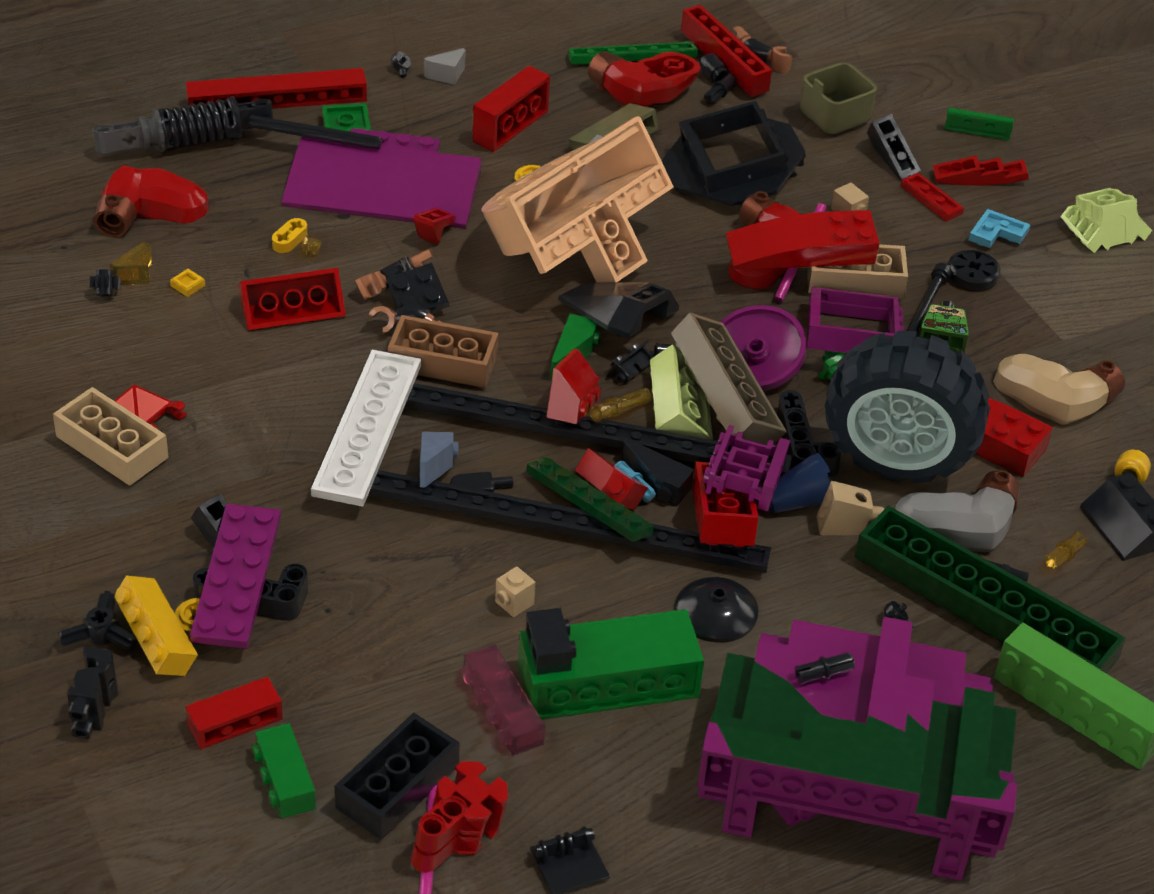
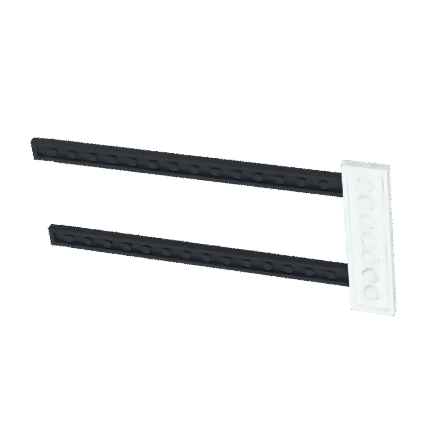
(388, 386)

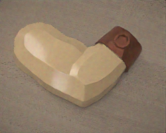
(1055, 390)

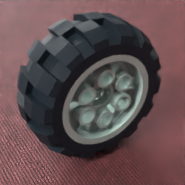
(935, 402)

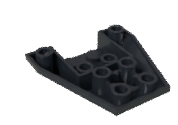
(620, 305)

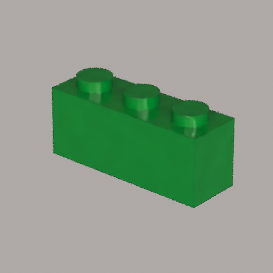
(284, 771)

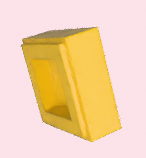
(187, 282)

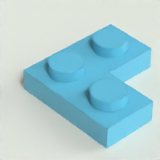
(995, 224)

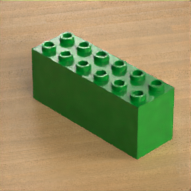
(618, 666)

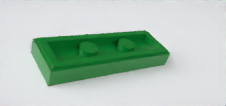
(979, 123)

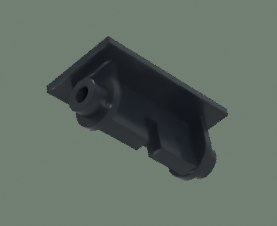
(624, 366)

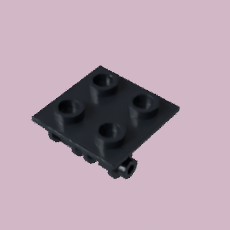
(569, 861)

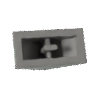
(445, 66)

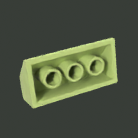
(678, 399)

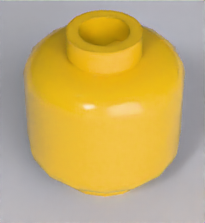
(1134, 462)

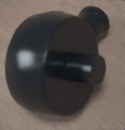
(401, 63)
(896, 611)

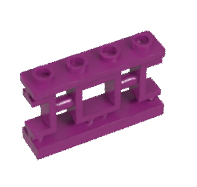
(746, 467)

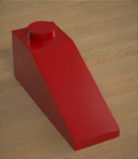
(611, 479)

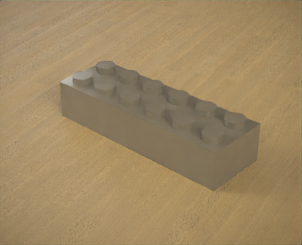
(727, 379)

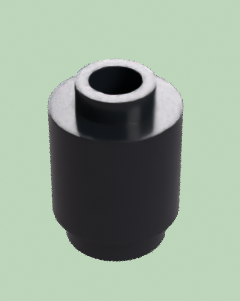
(713, 67)

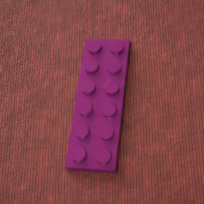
(236, 576)

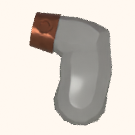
(969, 520)

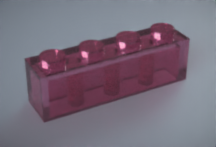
(503, 700)

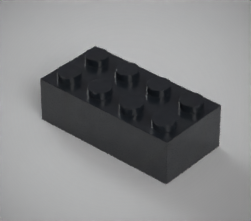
(396, 775)

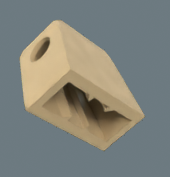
(846, 510)

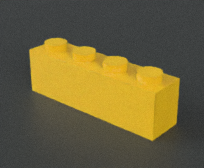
(155, 626)

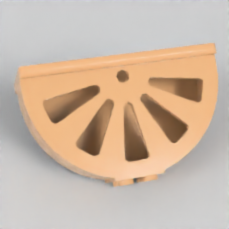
(583, 204)

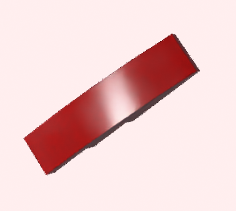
(975, 173)

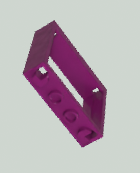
(852, 305)

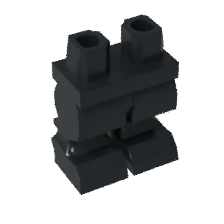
(92, 692)

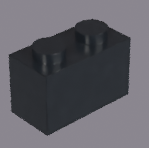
(549, 641)

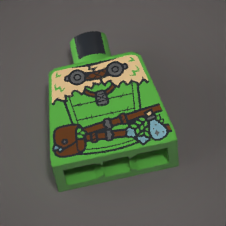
(947, 324)

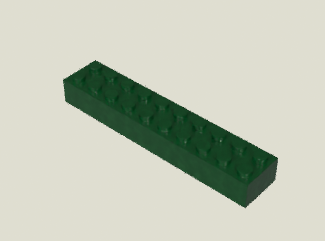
(979, 588)

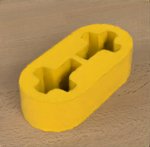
(289, 235)

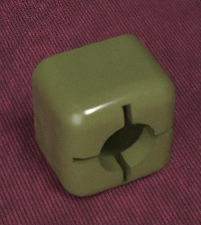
(837, 98)

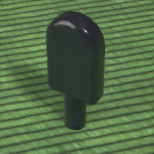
(481, 481)

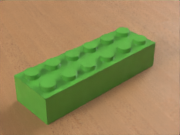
(1078, 694)

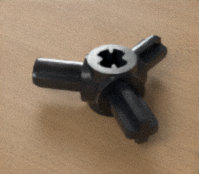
(100, 627)

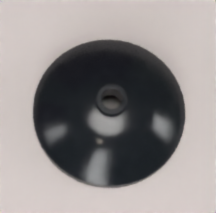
(719, 609)

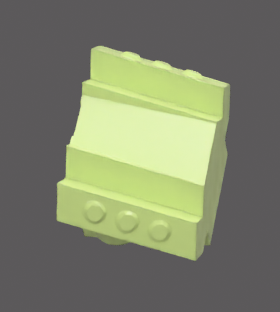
(1105, 219)

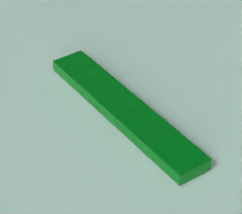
(631, 52)

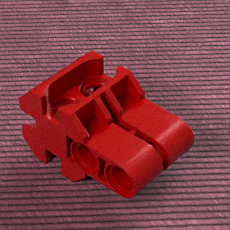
(458, 817)

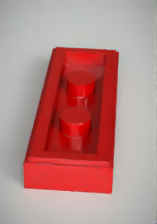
(932, 197)

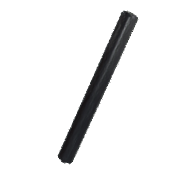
(315, 132)

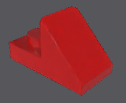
(431, 223)

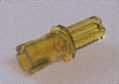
(1065, 550)

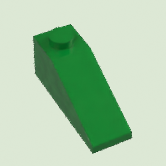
(577, 334)

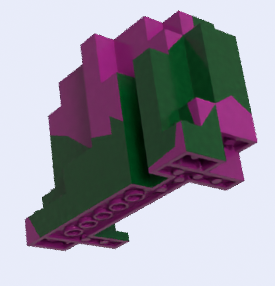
(883, 744)

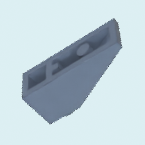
(436, 455)

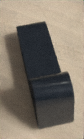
(795, 421)
(279, 598)

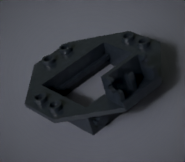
(695, 175)

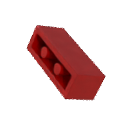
(234, 712)

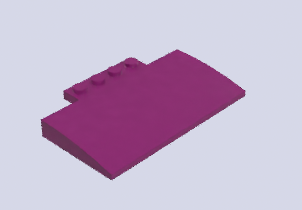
(383, 182)

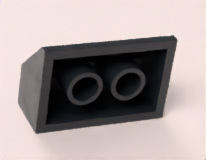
(1123, 515)

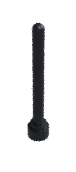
(940, 276)

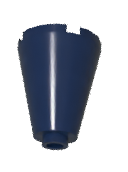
(802, 485)

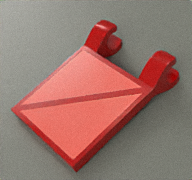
(149, 405)

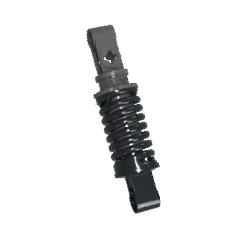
(174, 125)

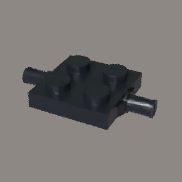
(417, 286)

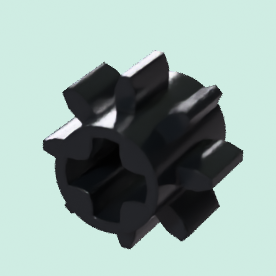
(105, 282)

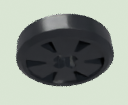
(974, 269)

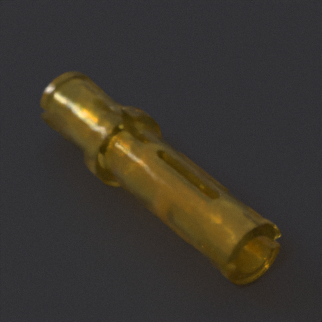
(614, 406)

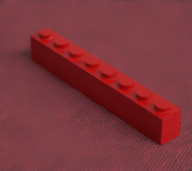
(285, 89)

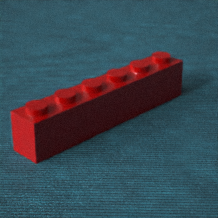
(715, 38)

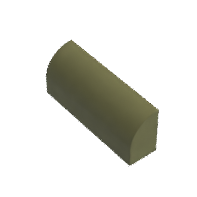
(615, 120)

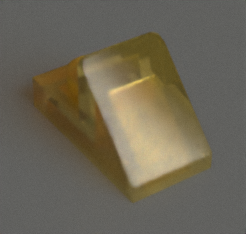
(134, 265)

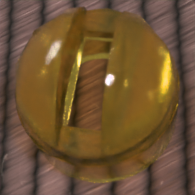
(311, 245)

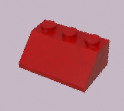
(573, 389)

